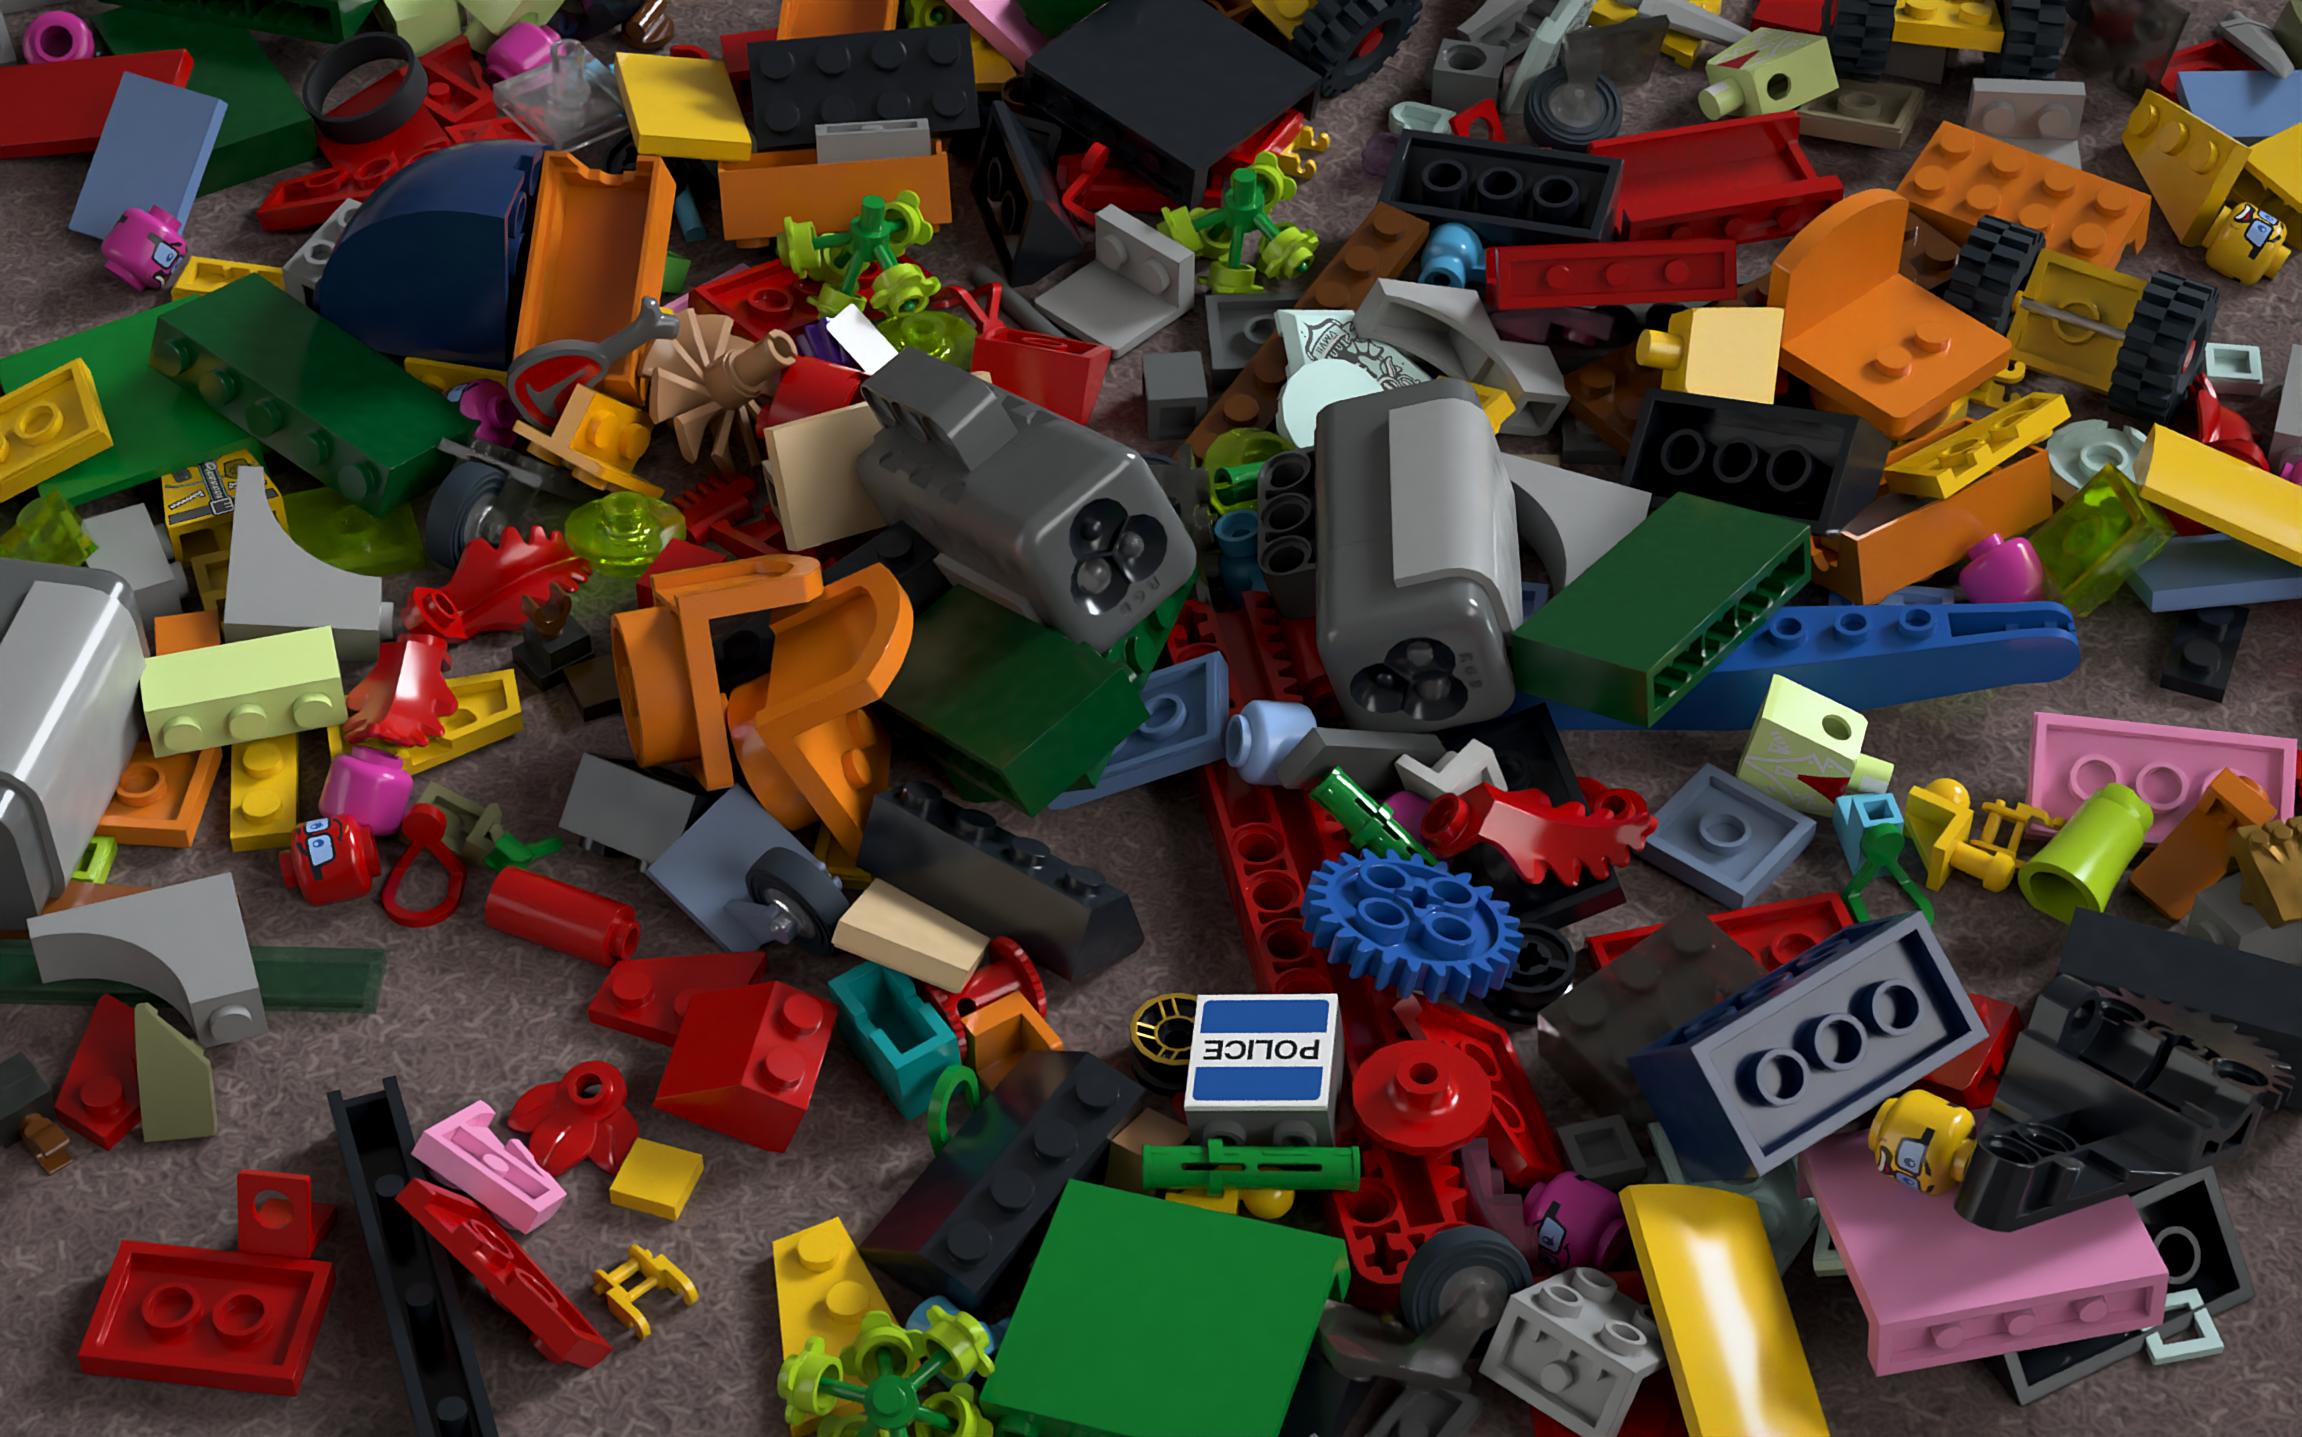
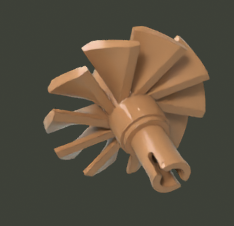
(711, 381)

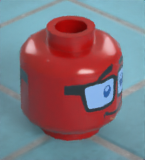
(331, 860)

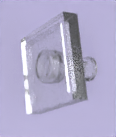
(565, 100)

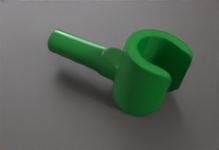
(512, 852)

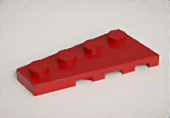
(318, 195)

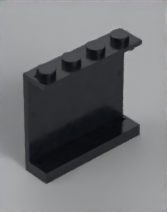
(1165, 89)

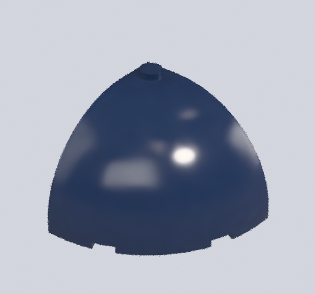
(440, 256)

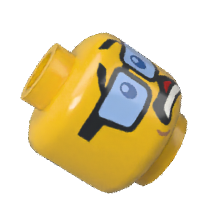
(2246, 244)
(1922, 1141)

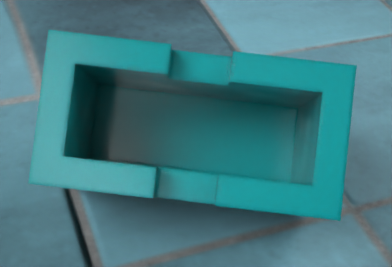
(894, 1034)

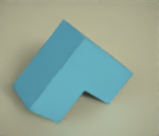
(1855, 816)

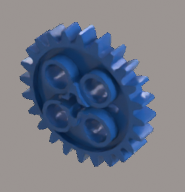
(1411, 925)

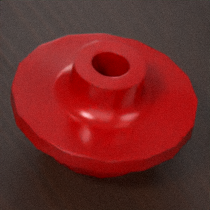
(1421, 1097)

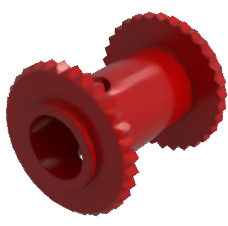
(1006, 973)

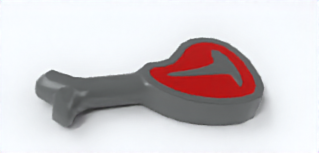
(547, 374)

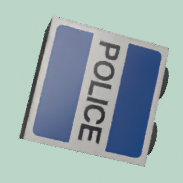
(1265, 1070)

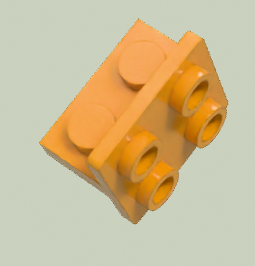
(597, 441)

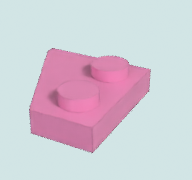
(501, 1177)

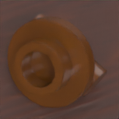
(648, 26)

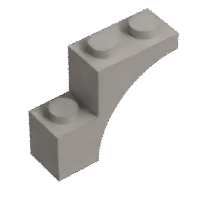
(1458, 338)

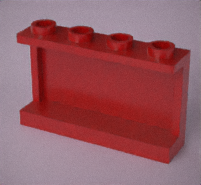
(1718, 181)
(1610, 273)

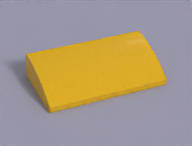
(2221, 492)
(1722, 1313)

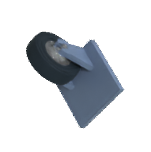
(750, 880)

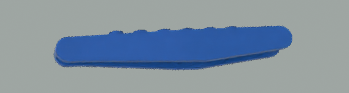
(1862, 661)

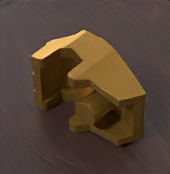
(2270, 868)

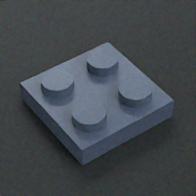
(1726, 837)

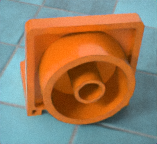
(1865, 331)
(669, 663)
(807, 723)

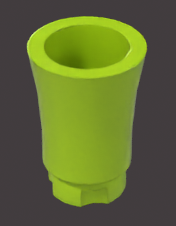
(2087, 854)

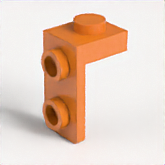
(2194, 850)

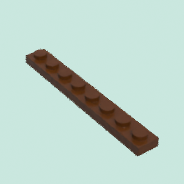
(1374, 251)

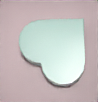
(1419, 117)

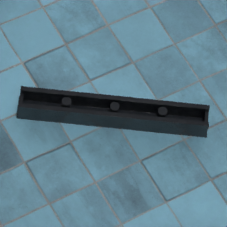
(410, 1269)

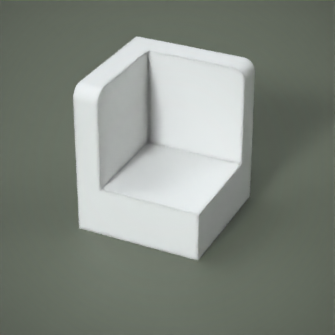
(1452, 772)

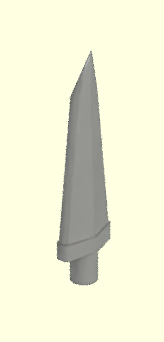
(1690, 20)
(2257, 42)

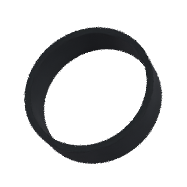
(381, 119)

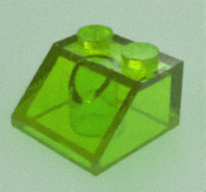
(2098, 541)

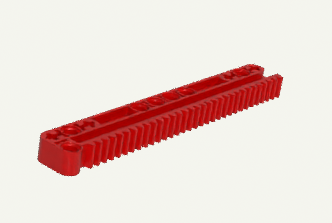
(1267, 851)

